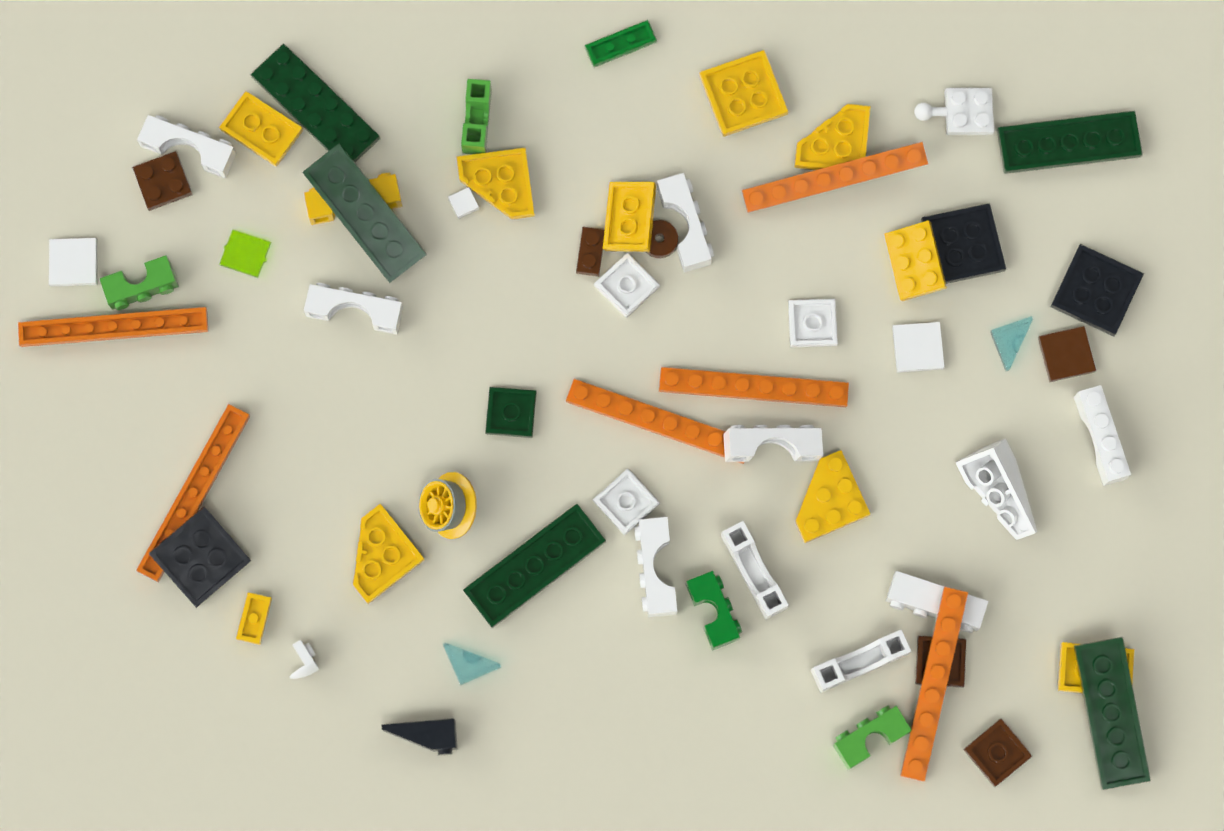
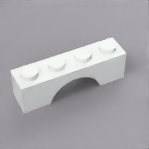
(160, 136)
(676, 195)
(324, 302)
(801, 442)
(1108, 449)
(759, 581)
(659, 598)
(861, 661)

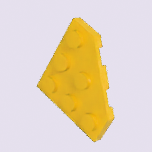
(835, 140)
(500, 180)
(831, 499)
(382, 554)

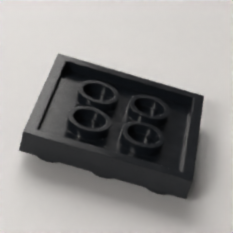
(967, 243)
(1097, 290)
(199, 557)

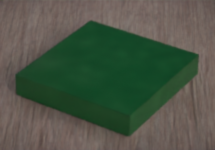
(510, 412)

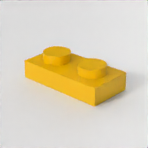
(254, 618)

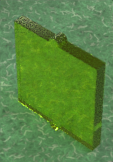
(245, 253)

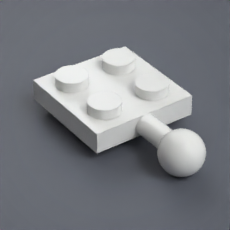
(966, 111)

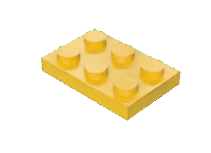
(261, 128)
(629, 216)
(915, 261)
(1068, 671)

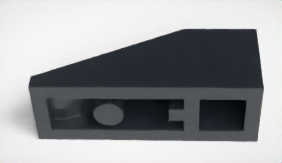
(432, 735)

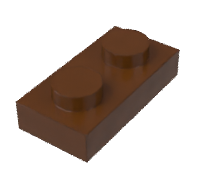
(590, 251)

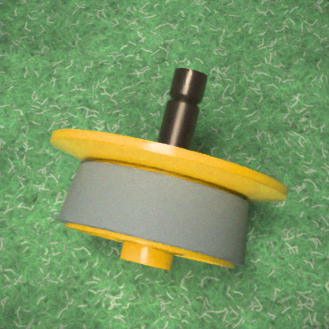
(448, 505)

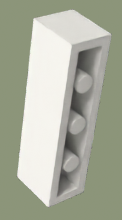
(925, 599)

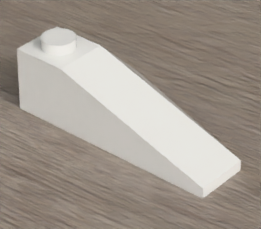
(999, 482)

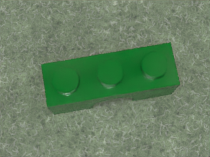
(707, 589)

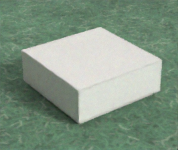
(463, 203)

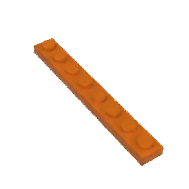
(835, 177)
(113, 327)
(754, 387)
(647, 417)
(198, 483)
(934, 684)

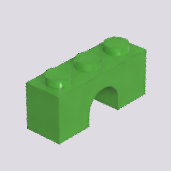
(477, 116)
(159, 279)
(852, 746)

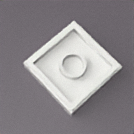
(73, 262)
(627, 285)
(812, 323)
(918, 347)
(626, 501)

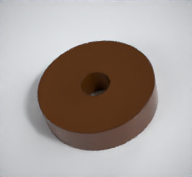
(670, 242)

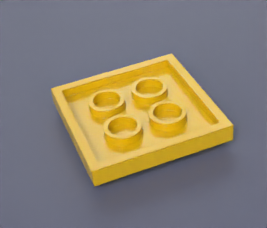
(743, 93)

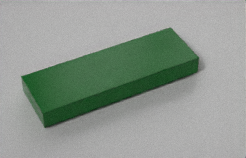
(620, 43)

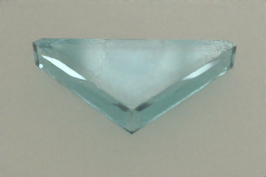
(1009, 339)
(468, 665)

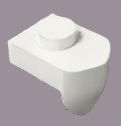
(305, 653)

